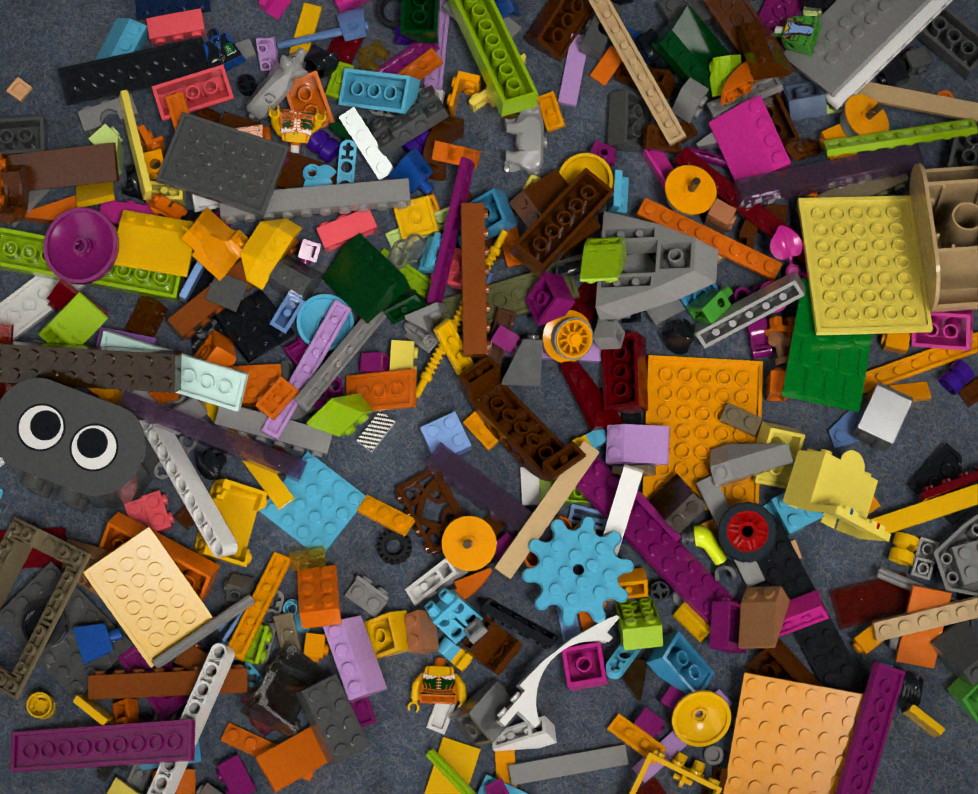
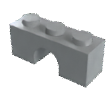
(93, 116)
(609, 334)

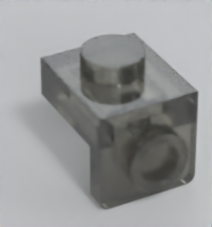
(105, 772)

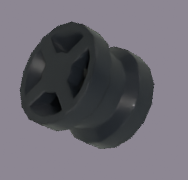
(245, 81)
(659, 592)

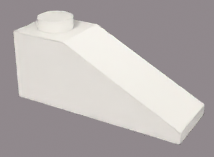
(434, 581)
(524, 737)

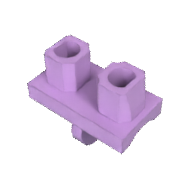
(267, 52)

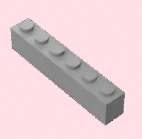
(752, 309)
(295, 435)

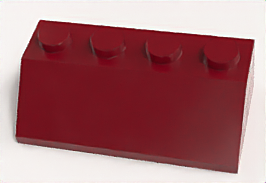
(626, 376)

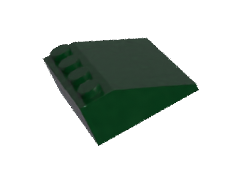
(689, 47)
(365, 278)

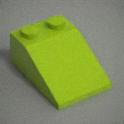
(341, 415)

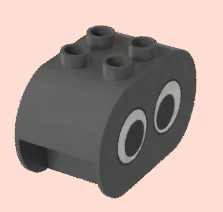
(74, 445)

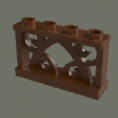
(435, 485)

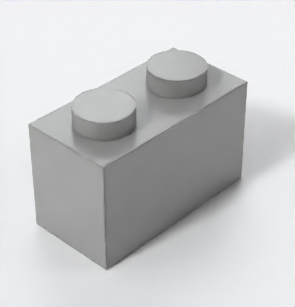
(690, 100)

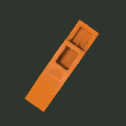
(737, 84)

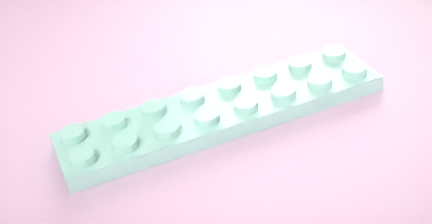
(198, 377)

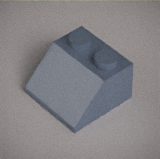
(804, 100)

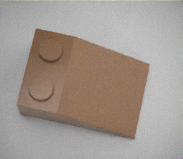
(762, 616)

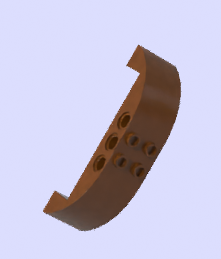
(515, 423)

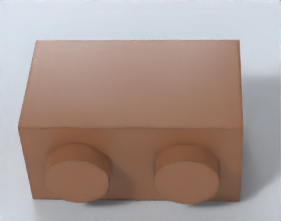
(721, 217)
(421, 633)

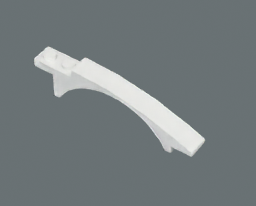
(525, 702)

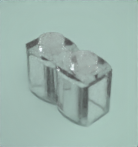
(407, 251)

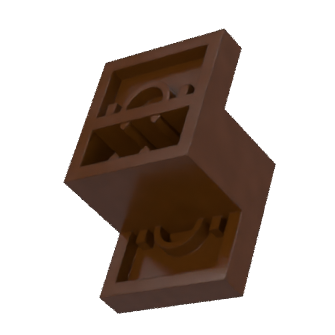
(493, 649)

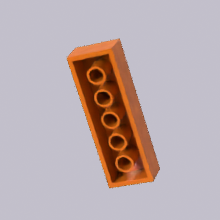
(196, 568)

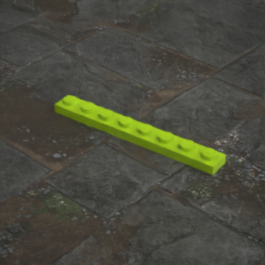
(899, 137)

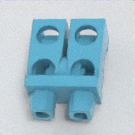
(452, 613)

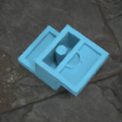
(791, 519)

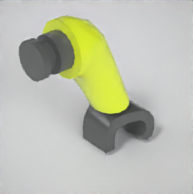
(705, 539)

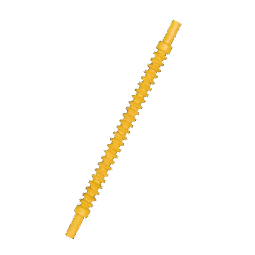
(427, 375)

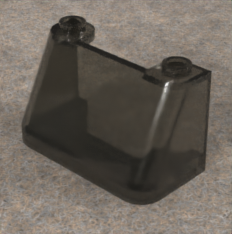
(273, 694)

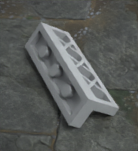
(763, 87)

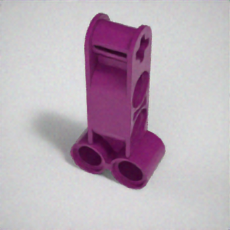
(758, 340)
(295, 352)

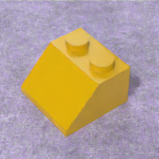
(388, 634)

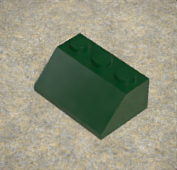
(420, 20)

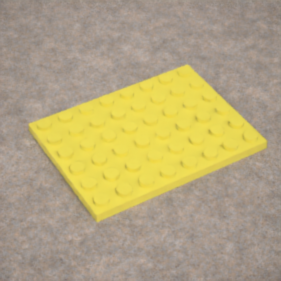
(864, 265)

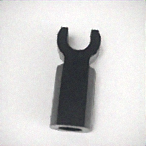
(571, 268)

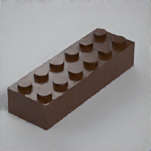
(562, 222)

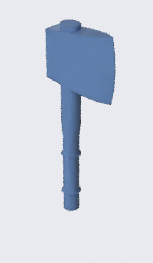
(352, 26)

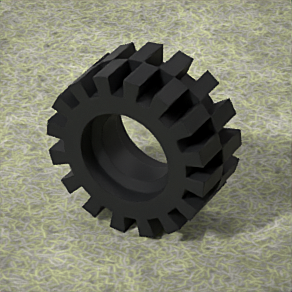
(393, 558)

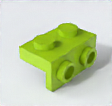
(257, 652)

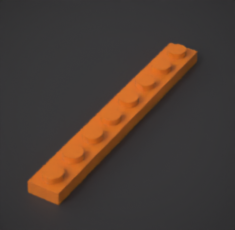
(726, 246)

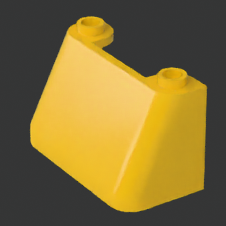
(238, 507)

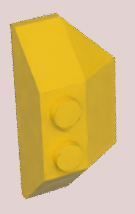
(265, 248)

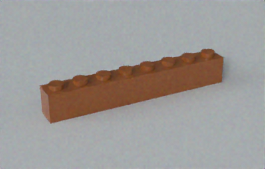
(474, 280)
(200, 311)
(160, 683)

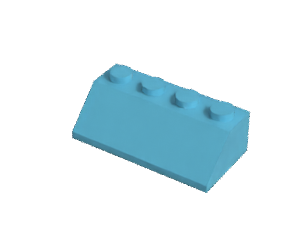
(124, 38)
(378, 90)

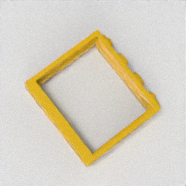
(676, 766)

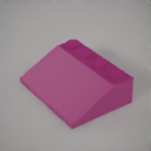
(749, 140)

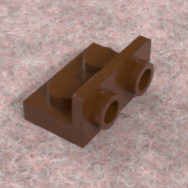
(656, 140)
(146, 317)

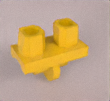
(681, 778)

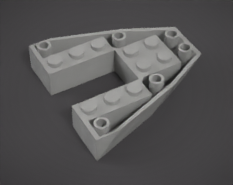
(681, 267)
(959, 559)

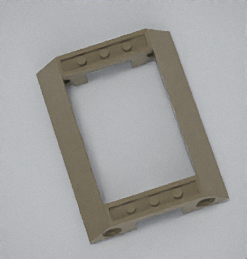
(14, 552)

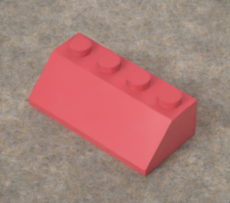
(200, 90)

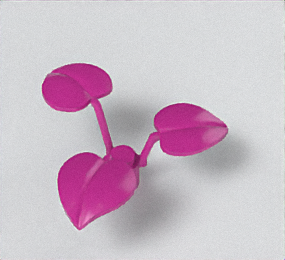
(785, 245)

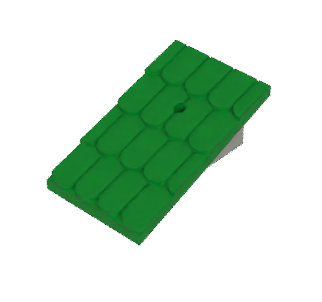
(825, 367)

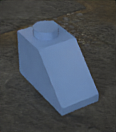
(286, 312)

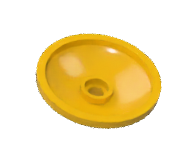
(592, 162)
(702, 728)

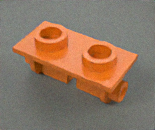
(160, 206)

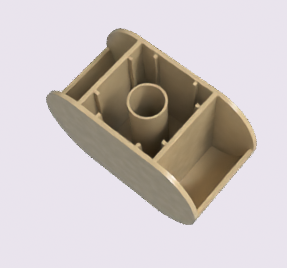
(947, 234)

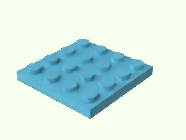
(320, 508)

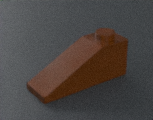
(662, 77)

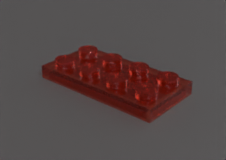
(868, 602)

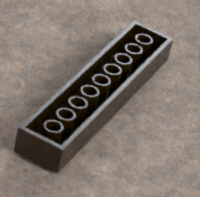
(92, 366)

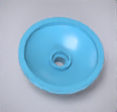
(313, 314)

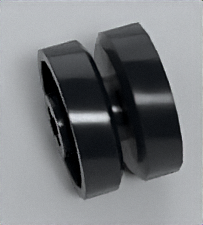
(31, 619)

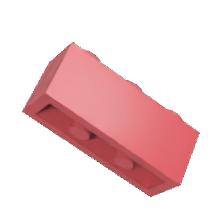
(176, 27)
(339, 232)

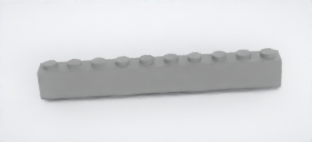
(328, 200)

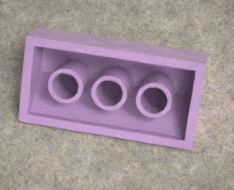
(355, 658)

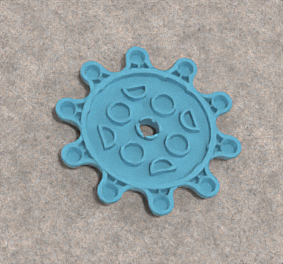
(572, 591)

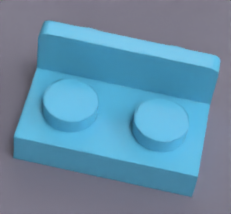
(620, 197)
(430, 254)

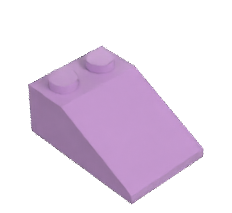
(637, 445)

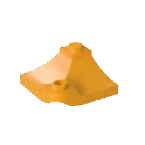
(214, 243)

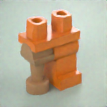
(780, 337)

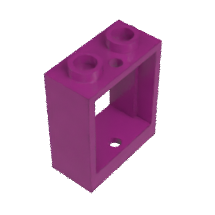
(725, 626)

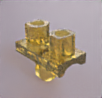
(371, 54)
(307, 558)

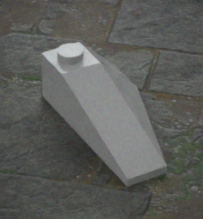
(741, 461)

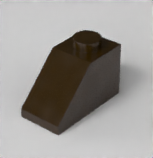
(635, 677)

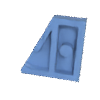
(841, 432)

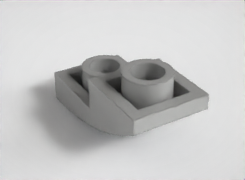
(924, 558)

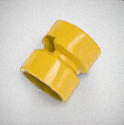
(903, 549)
(41, 706)

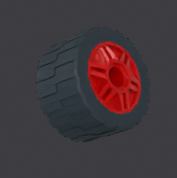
(747, 516)

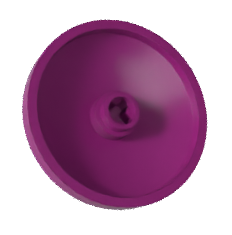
(81, 245)

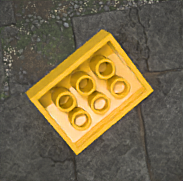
(153, 243)

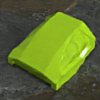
(720, 70)

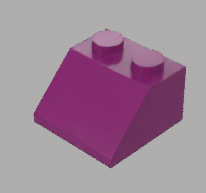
(549, 298)

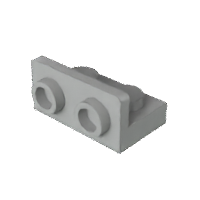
(367, 596)

